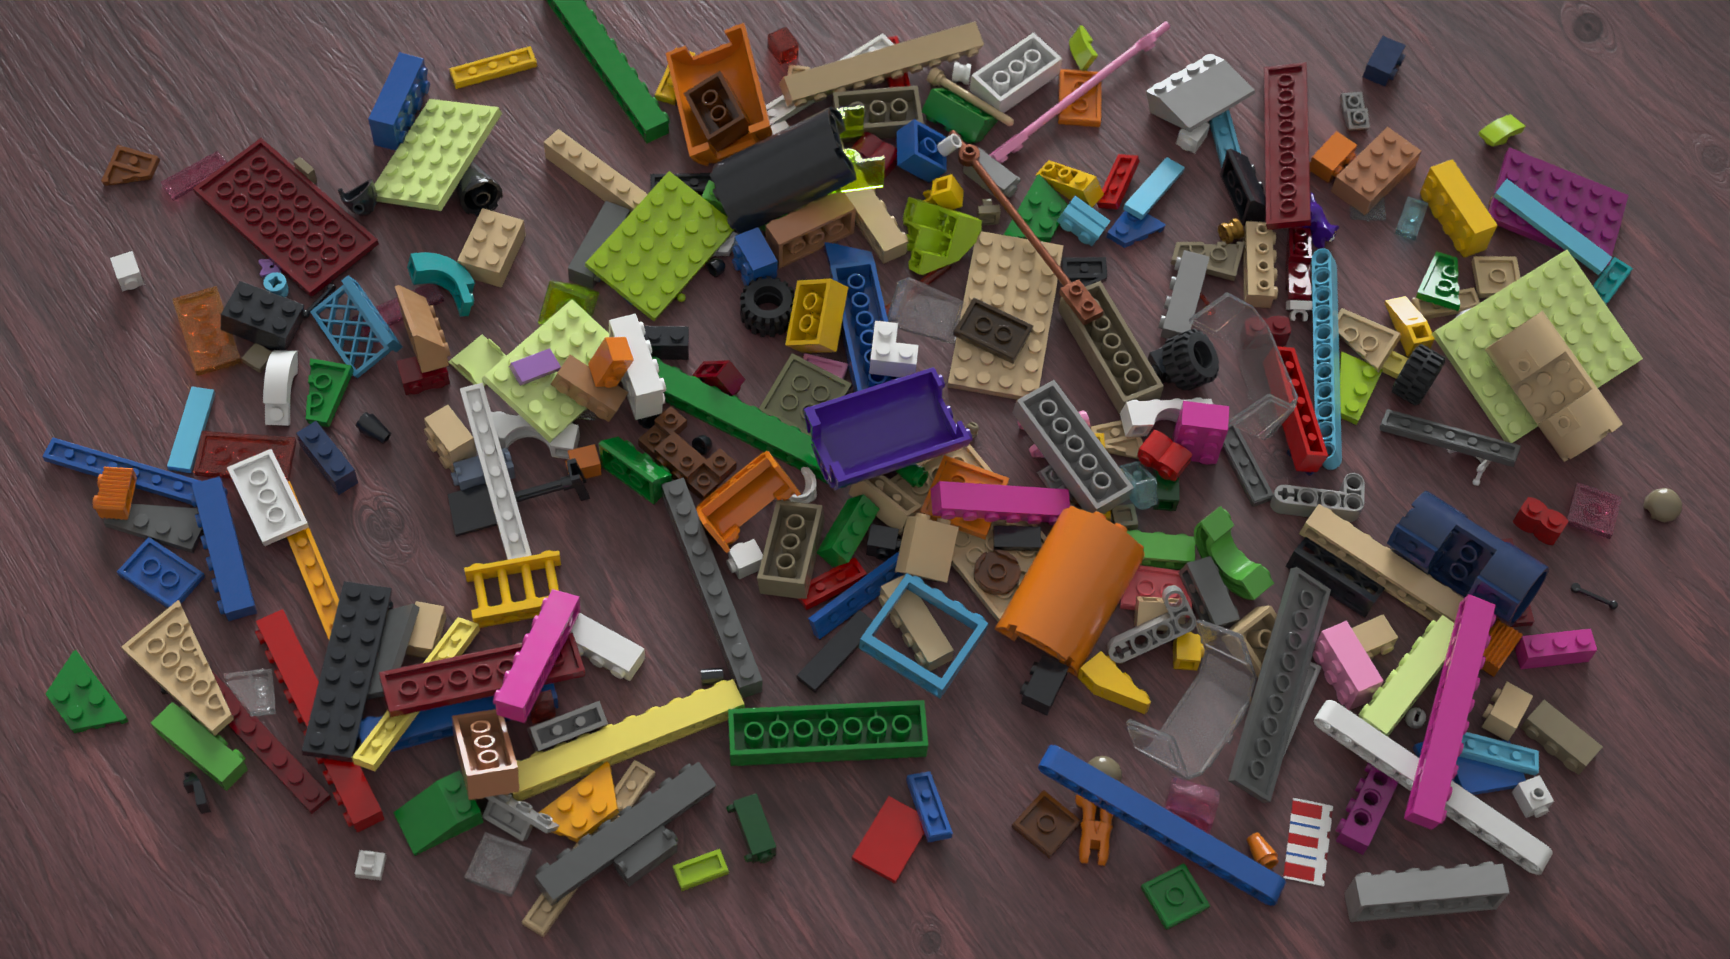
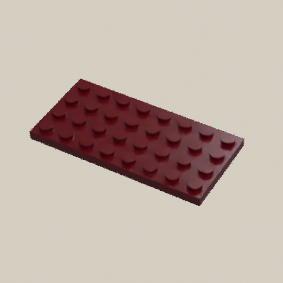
(286, 217)

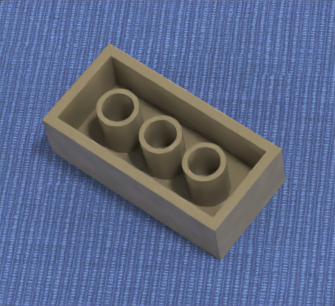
(884, 109)
(791, 549)

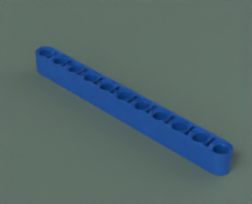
(1162, 825)

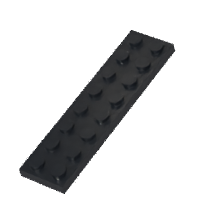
(347, 672)

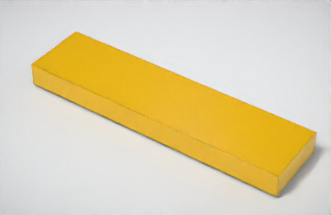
(493, 67)

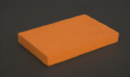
(1087, 108)

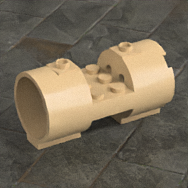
(1553, 386)

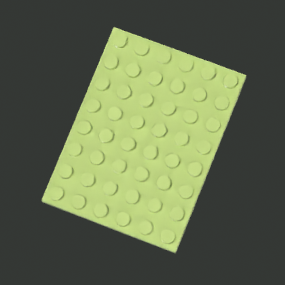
(1573, 309)

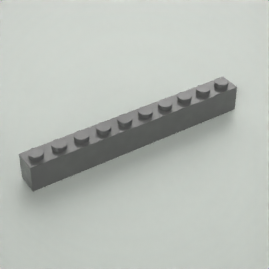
(711, 588)

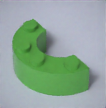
(1236, 571)

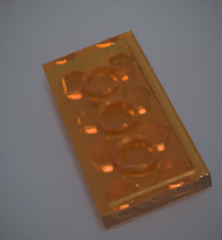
(200, 323)

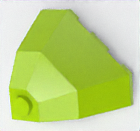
(937, 235)

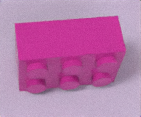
(1202, 430)

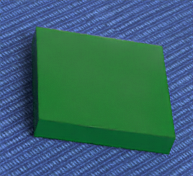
(1175, 896)

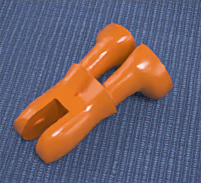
(1094, 833)

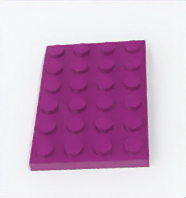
(1578, 201)

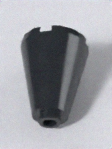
(478, 191)

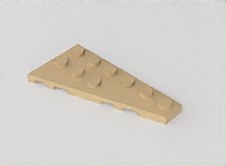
(177, 663)

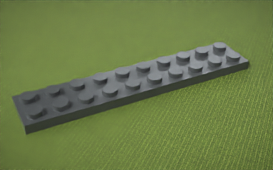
(1279, 686)

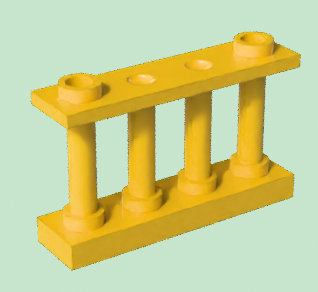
(509, 610)

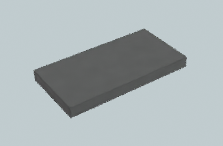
(393, 644)

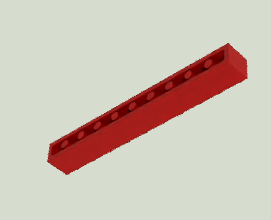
(301, 685)

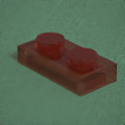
(543, 708)

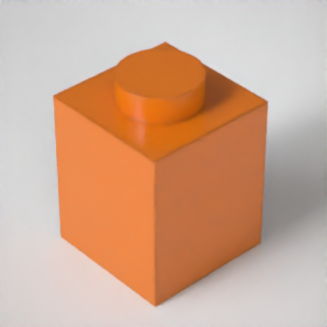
(587, 459)

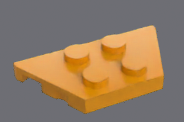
(585, 805)

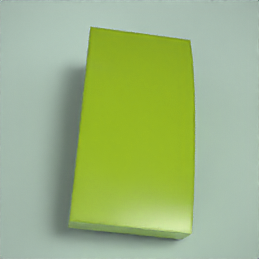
(1081, 48)
(1500, 130)

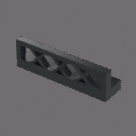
(1342, 589)

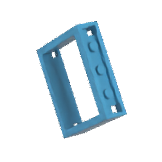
(904, 665)

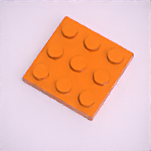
(958, 471)

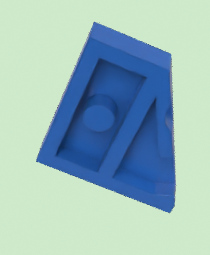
(1132, 229)
(841, 254)

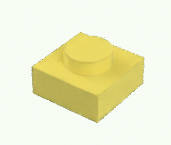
(1394, 364)

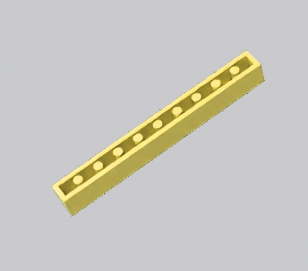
(626, 739)

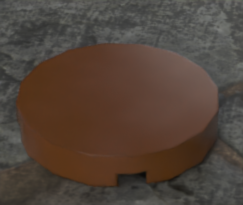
(997, 572)

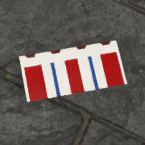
(1308, 842)

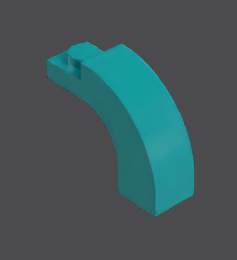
(445, 272)

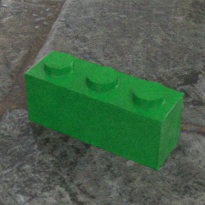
(848, 530)

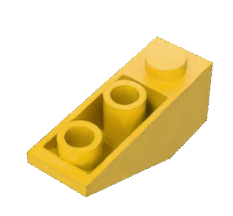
(1072, 182)
(1410, 324)
(1108, 682)

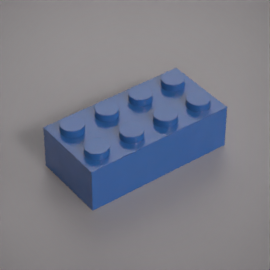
(399, 101)

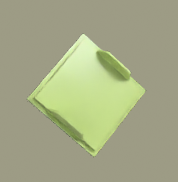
(477, 359)

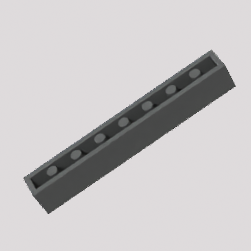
(613, 838)

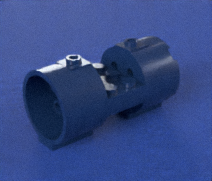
(1467, 557)

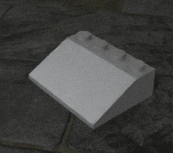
(1198, 93)

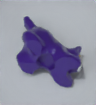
(1320, 228)

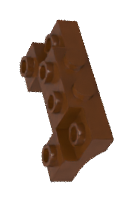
(681, 459)

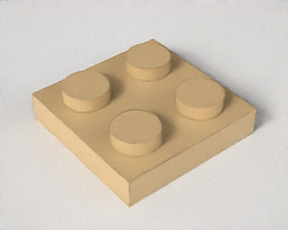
(1494, 274)

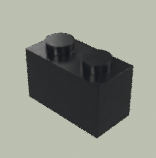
(668, 342)
(1044, 685)

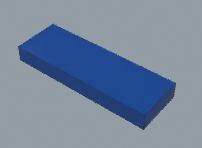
(929, 806)

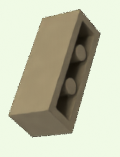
(1561, 737)

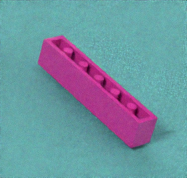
(998, 502)
(537, 655)

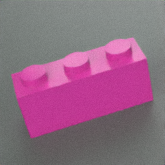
(1555, 648)

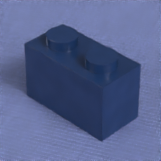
(1384, 60)

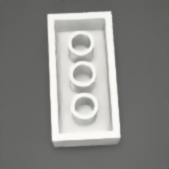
(1016, 73)
(642, 376)

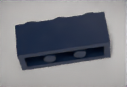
(327, 457)

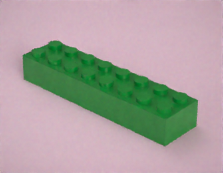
(827, 733)

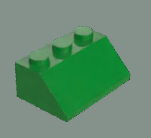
(958, 115)
(633, 468)

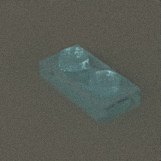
(1411, 218)

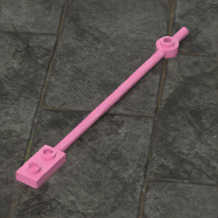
(1015, 143)

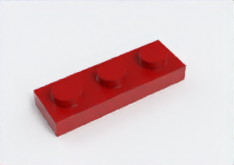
(1118, 181)
(833, 583)

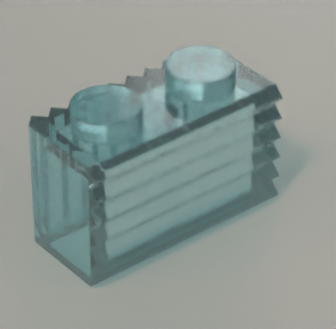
(1145, 488)

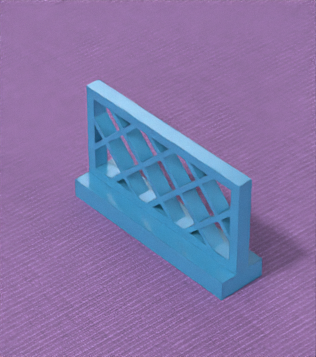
(367, 312)

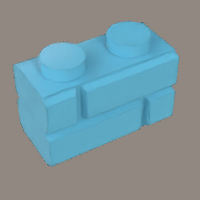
(1083, 221)

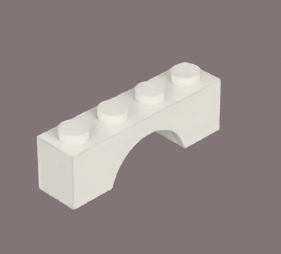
(1139, 416)
(513, 427)

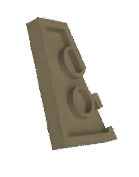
(1223, 257)

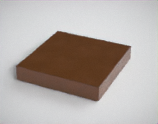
(1046, 824)

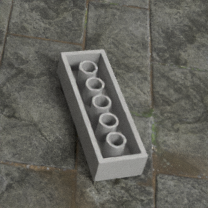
(1072, 449)
(1426, 892)

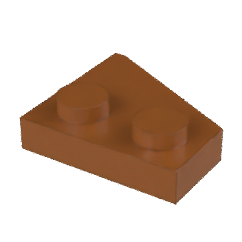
(129, 166)

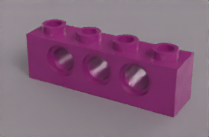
(1357, 836)

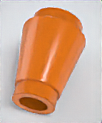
(1262, 851)

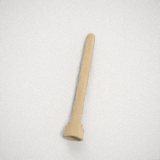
(937, 78)

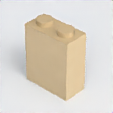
(927, 548)

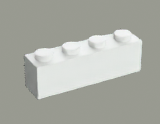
(607, 648)

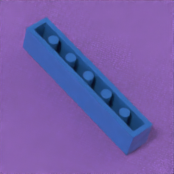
(223, 548)

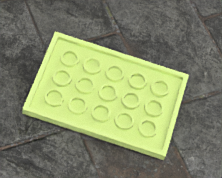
(435, 154)
(537, 402)

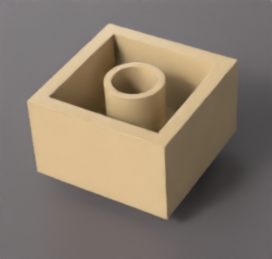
(449, 437)

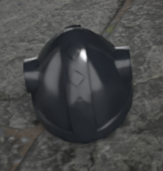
(358, 201)

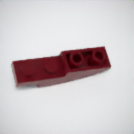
(1298, 264)

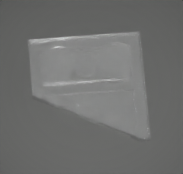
(253, 690)

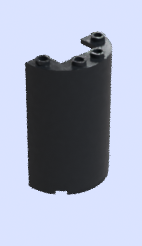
(783, 171)

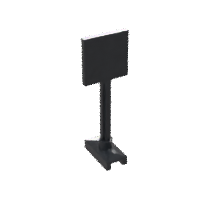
(473, 508)

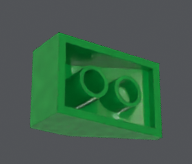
(438, 814)

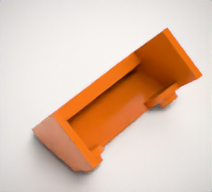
(743, 498)

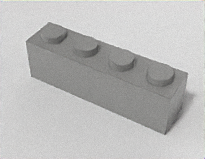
(1185, 293)

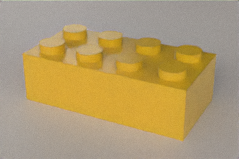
(1458, 208)

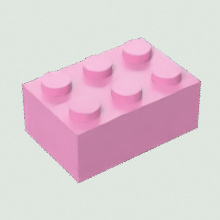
(1347, 665)

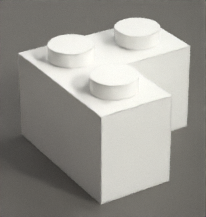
(891, 357)

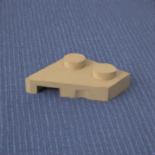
(1116, 441)

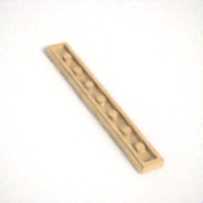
(628, 792)

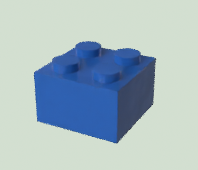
(919, 152)
(753, 256)

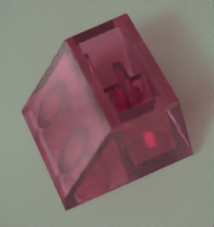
(1193, 803)

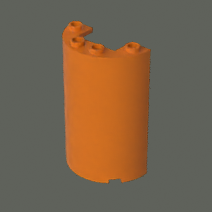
(739, 68)
(1073, 586)

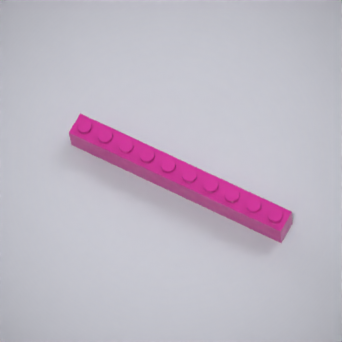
(1450, 713)

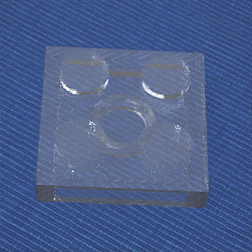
(498, 864)

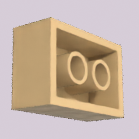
(492, 247)

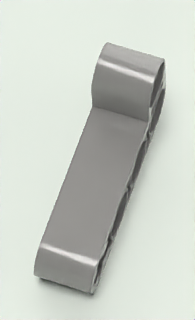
(1283, 498)
(1149, 628)

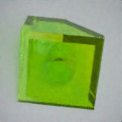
(560, 293)

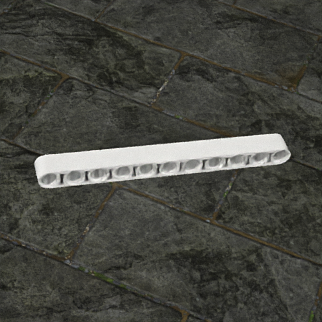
(1461, 806)

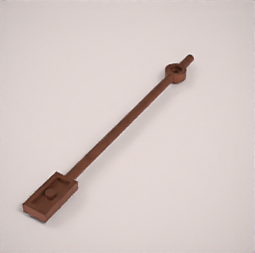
(1073, 292)

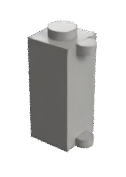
(1002, 177)

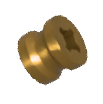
(1231, 231)

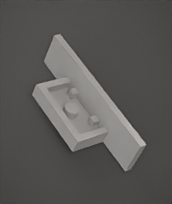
(516, 816)

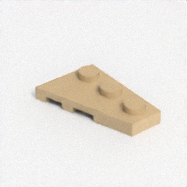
(1367, 338)

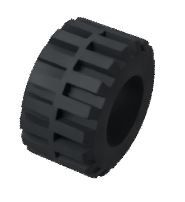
(766, 291)
(1190, 359)
(1418, 374)

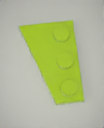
(1356, 386)

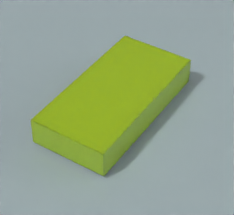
(700, 869)

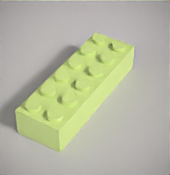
(1410, 678)

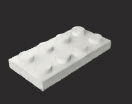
(267, 497)

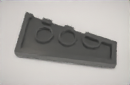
(164, 524)

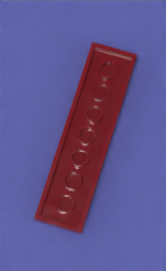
(465, 678)

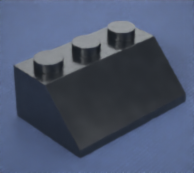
(1243, 187)

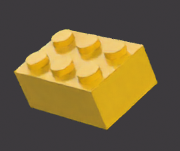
(816, 316)

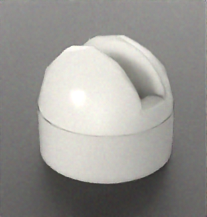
(1409, 718)

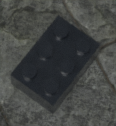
(261, 317)

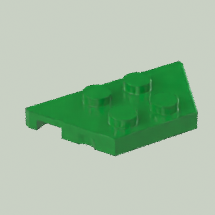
(1040, 211)
(82, 697)

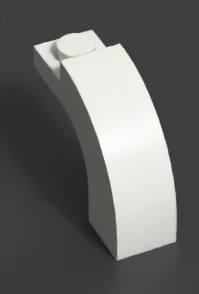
(278, 379)

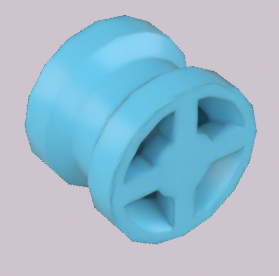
(276, 278)

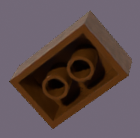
(718, 111)

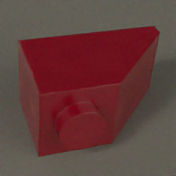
(721, 375)

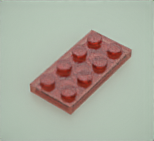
(225, 449)

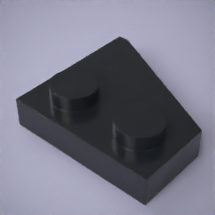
(1086, 269)

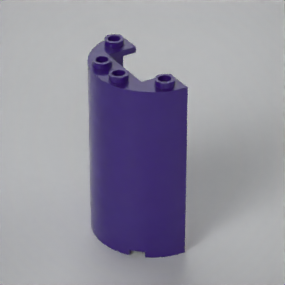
(883, 429)

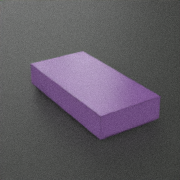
(534, 366)

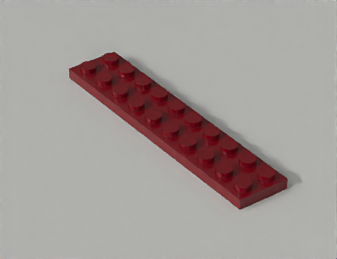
(1287, 146)

